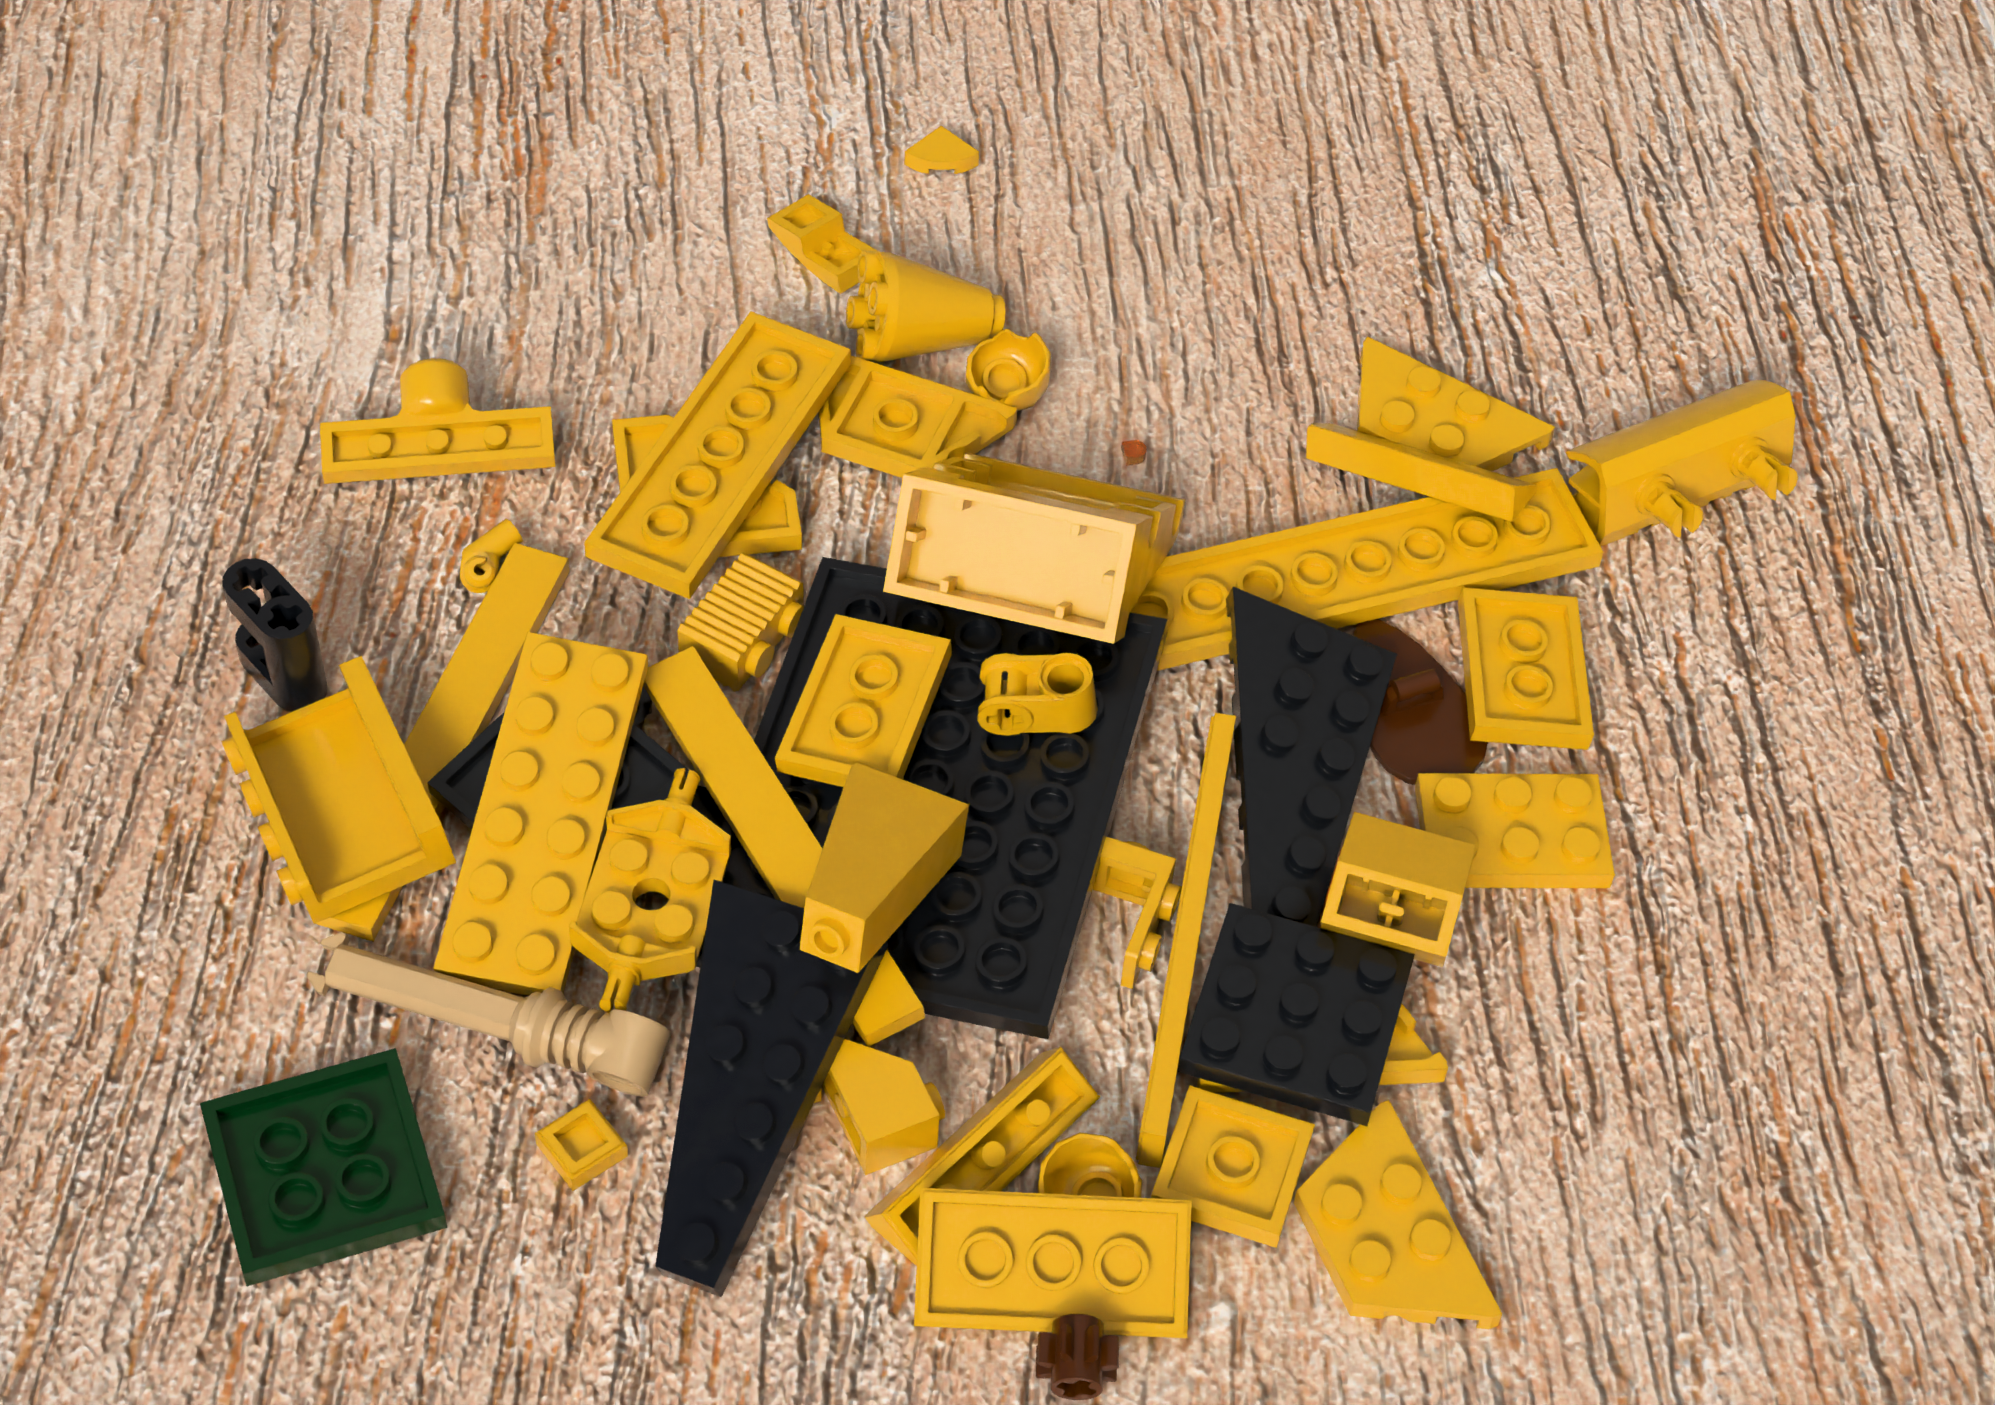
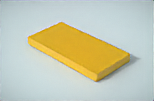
(1042, 1256)

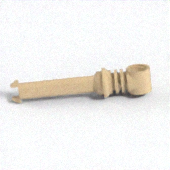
(543, 1027)

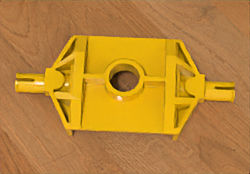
(651, 849)

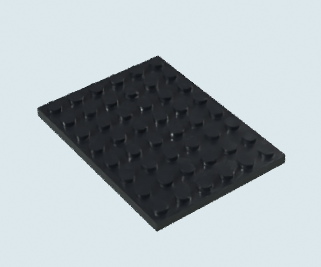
(1009, 912)

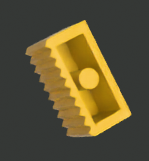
(743, 620)

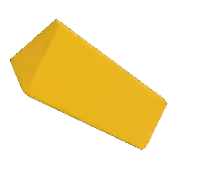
(1418, 470)
(991, 1144)

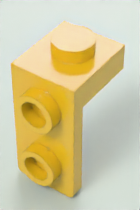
(1146, 879)

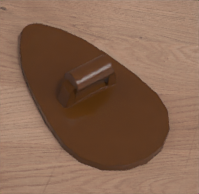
(1422, 714)

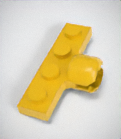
(436, 433)

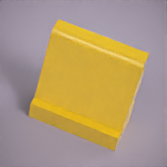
(1029, 544)

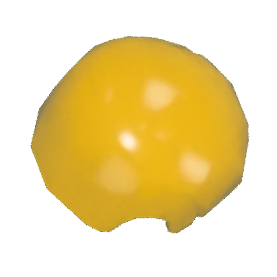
(1010, 369)
(1089, 1167)

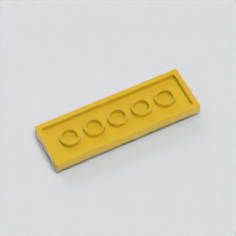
(718, 455)
(542, 815)

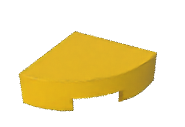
(941, 152)

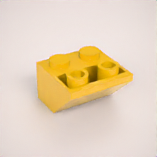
(1398, 887)

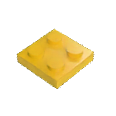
(1234, 1164)

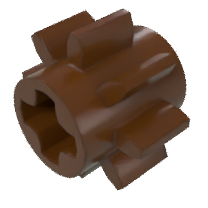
(1077, 1357)

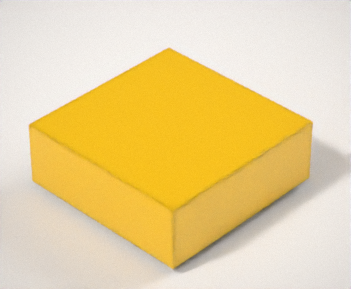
(581, 1144)

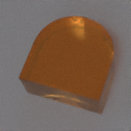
(1133, 452)

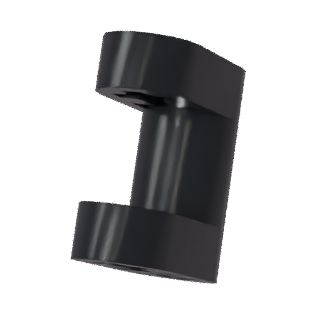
(289, 654)

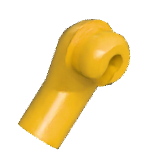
(482, 557)

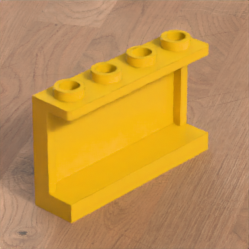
(339, 798)

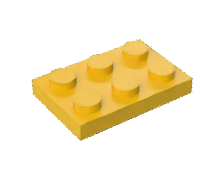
(1524, 669)
(863, 701)
(1523, 827)

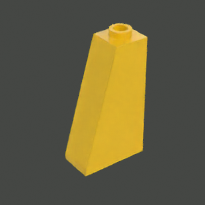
(877, 864)

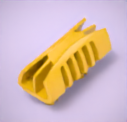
(1685, 460)

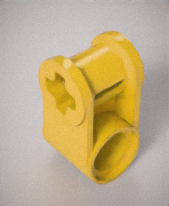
(1037, 694)

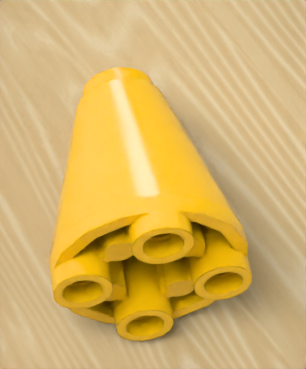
(917, 309)

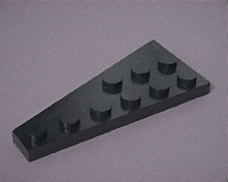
(1300, 745)
(753, 1068)

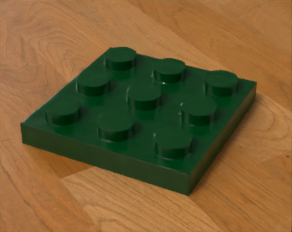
(322, 1166)

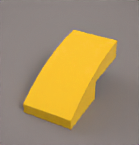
(819, 241)

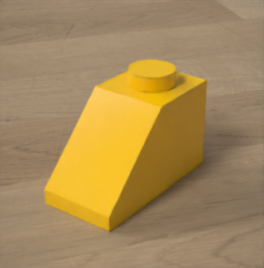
(882, 1106)

